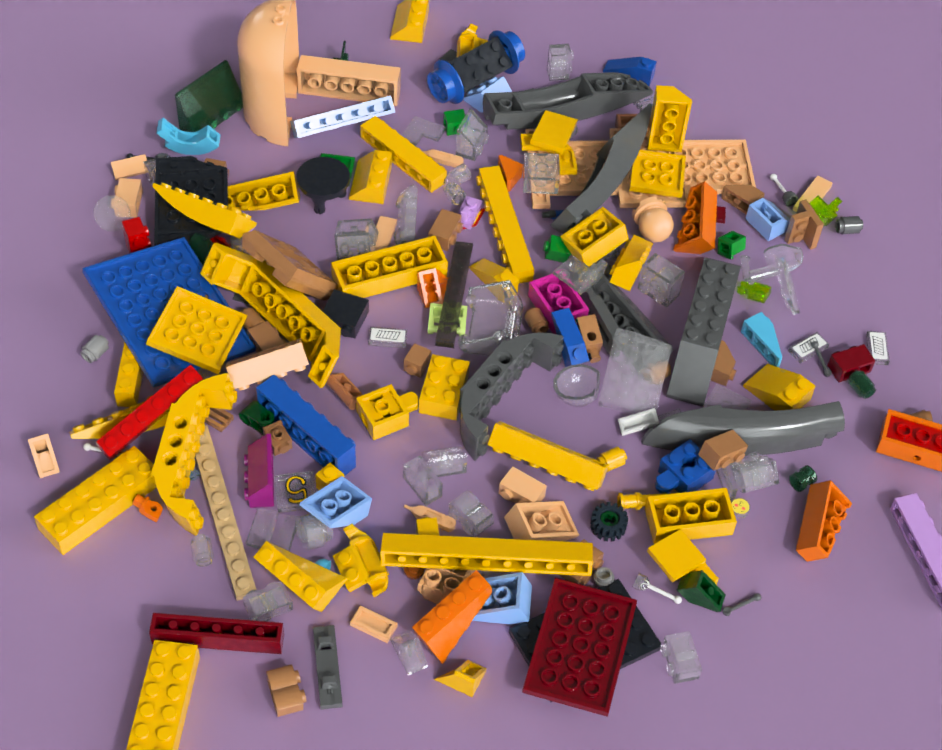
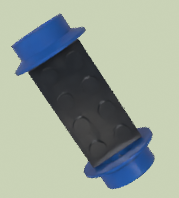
(454, 78)

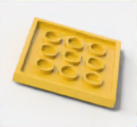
(197, 330)

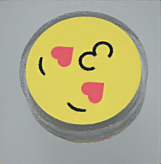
(740, 507)

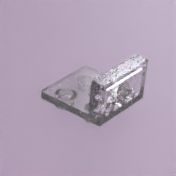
(579, 275)

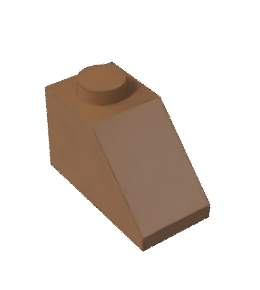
(741, 196)
(724, 366)

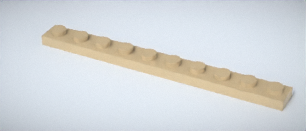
(224, 518)

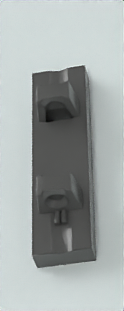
(327, 667)

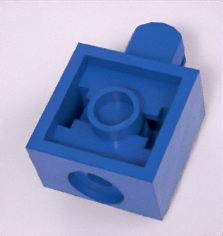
(683, 470)

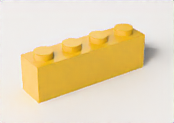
(630, 262)
(306, 579)

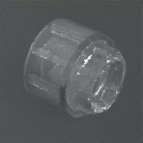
(312, 532)

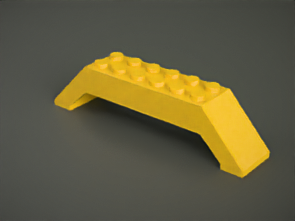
(281, 306)

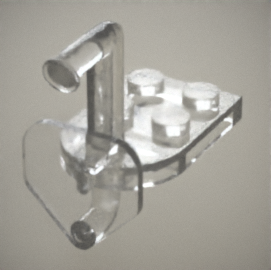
(780, 261)

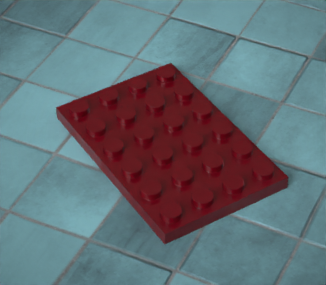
(580, 647)

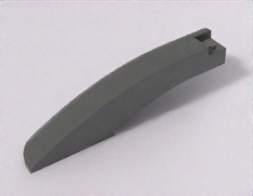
(576, 98)
(610, 169)
(761, 430)

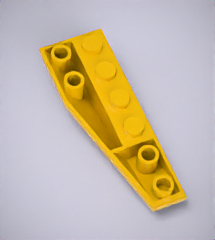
(205, 212)
(101, 425)

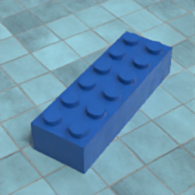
(306, 426)

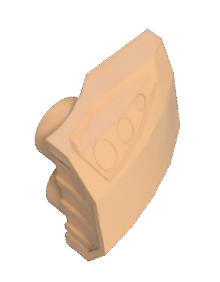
(439, 583)

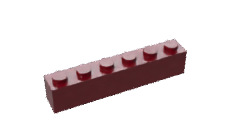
(218, 633)

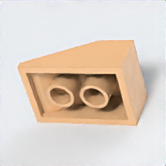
(541, 521)

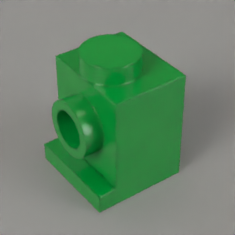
(731, 244)

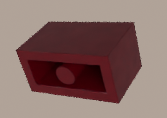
(850, 360)

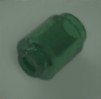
(862, 384)

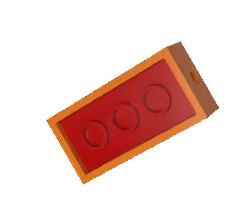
(911, 439)

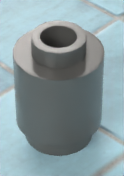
(849, 225)

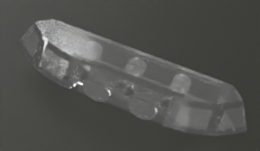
(407, 212)

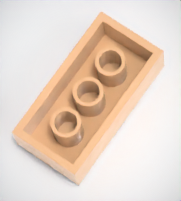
(269, 362)

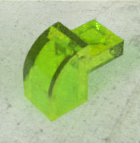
(825, 212)

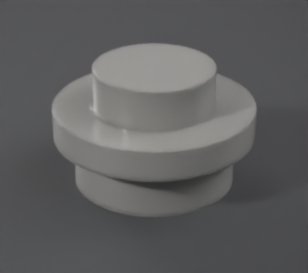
(603, 576)

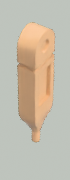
(444, 158)
(444, 522)

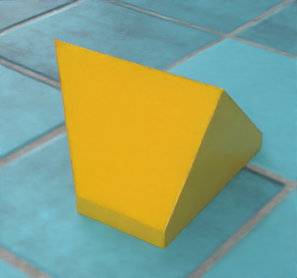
(464, 678)

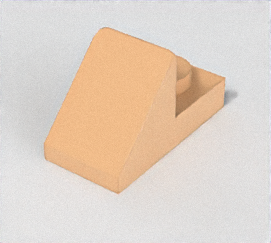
(43, 455)

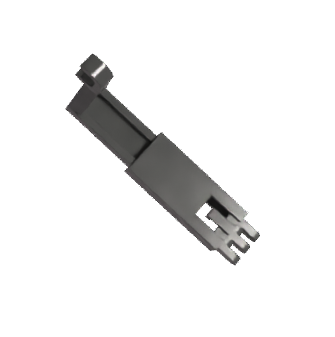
(605, 320)

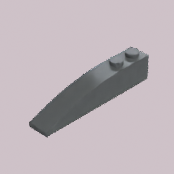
(624, 311)

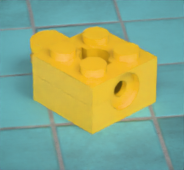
(385, 402)

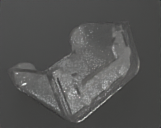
(494, 317)

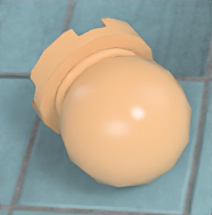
(653, 219)

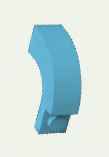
(188, 142)

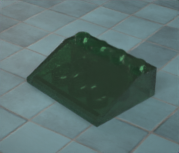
(209, 99)

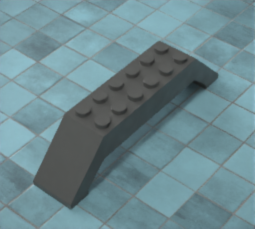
(703, 332)

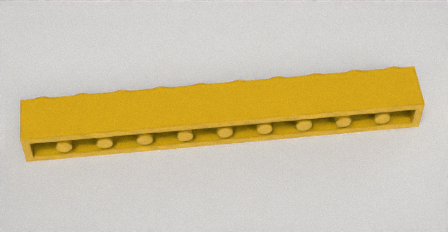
(487, 554)

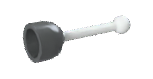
(789, 197)

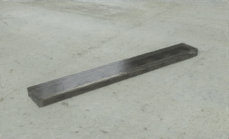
(454, 295)

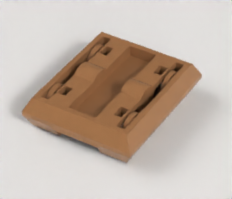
(290, 265)

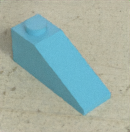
(762, 335)

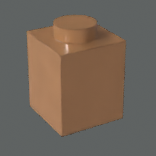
(417, 360)

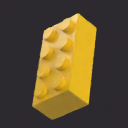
(695, 513)

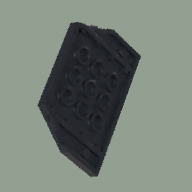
(193, 177)

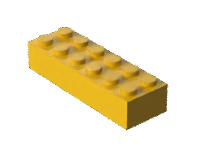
(388, 267)
(96, 500)
(164, 697)

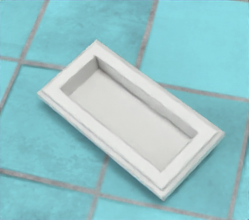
(638, 421)

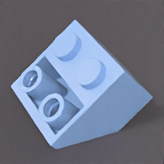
(493, 85)
(767, 219)

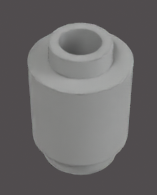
(94, 348)

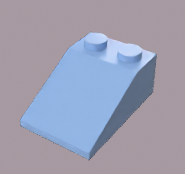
(338, 504)
(509, 600)

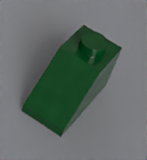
(701, 591)

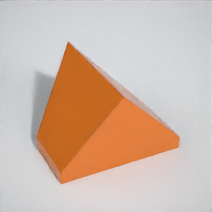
(431, 286)

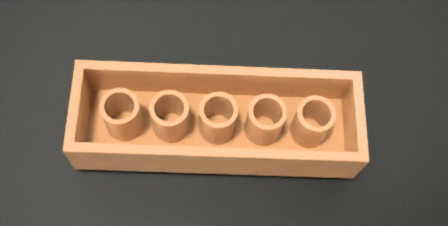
(347, 79)

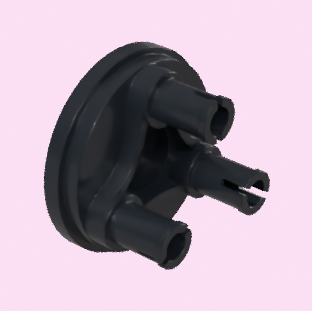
(323, 180)

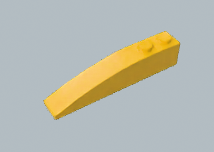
(264, 193)

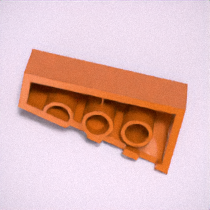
(699, 221)
(821, 520)
(452, 616)

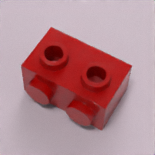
(136, 235)

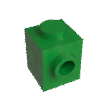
(452, 121)
(556, 249)

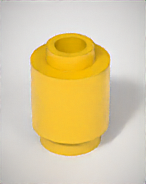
(614, 458)

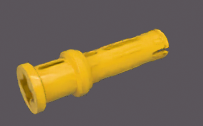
(634, 500)

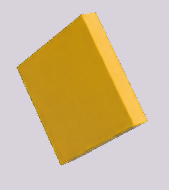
(676, 555)

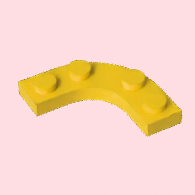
(567, 160)

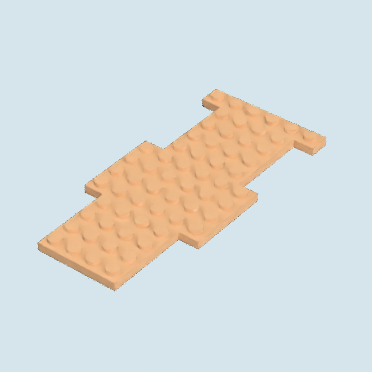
(706, 160)

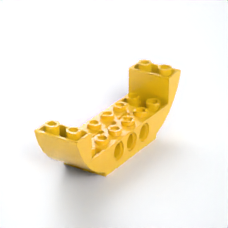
(181, 443)

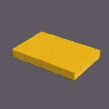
(553, 131)

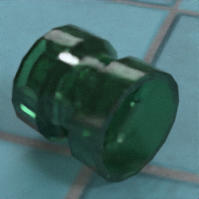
(801, 479)

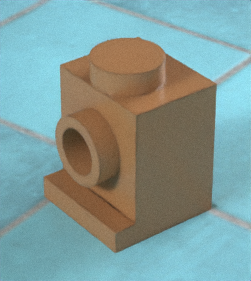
(280, 438)

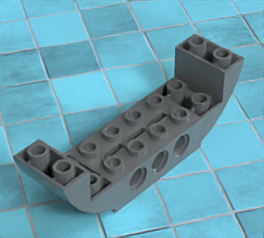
(496, 377)

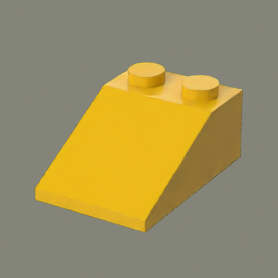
(780, 388)

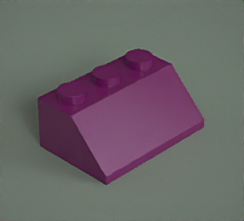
(260, 473)

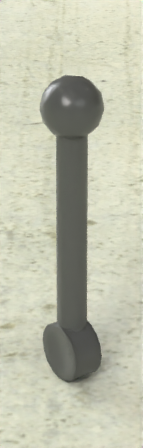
(827, 372)
(727, 610)

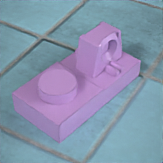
(469, 211)

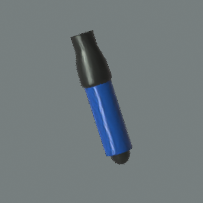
(552, 214)

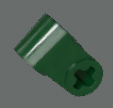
(256, 416)

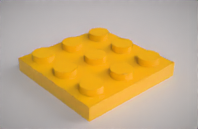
(658, 173)

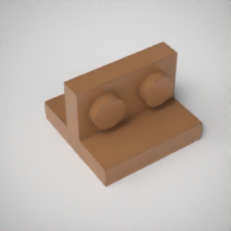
(804, 226)

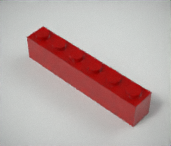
(147, 413)

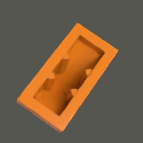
(510, 170)

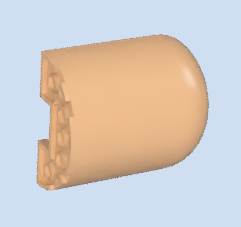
(269, 68)

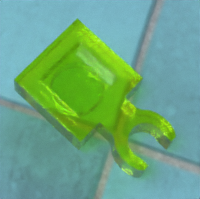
(755, 292)

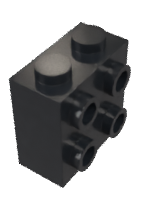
(347, 312)

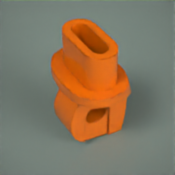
(145, 506)

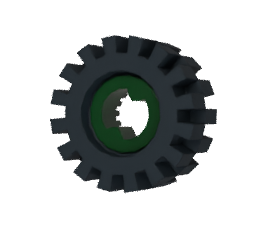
(607, 529)

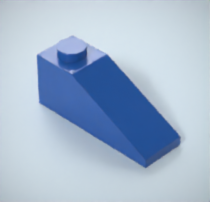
(637, 67)
(574, 345)

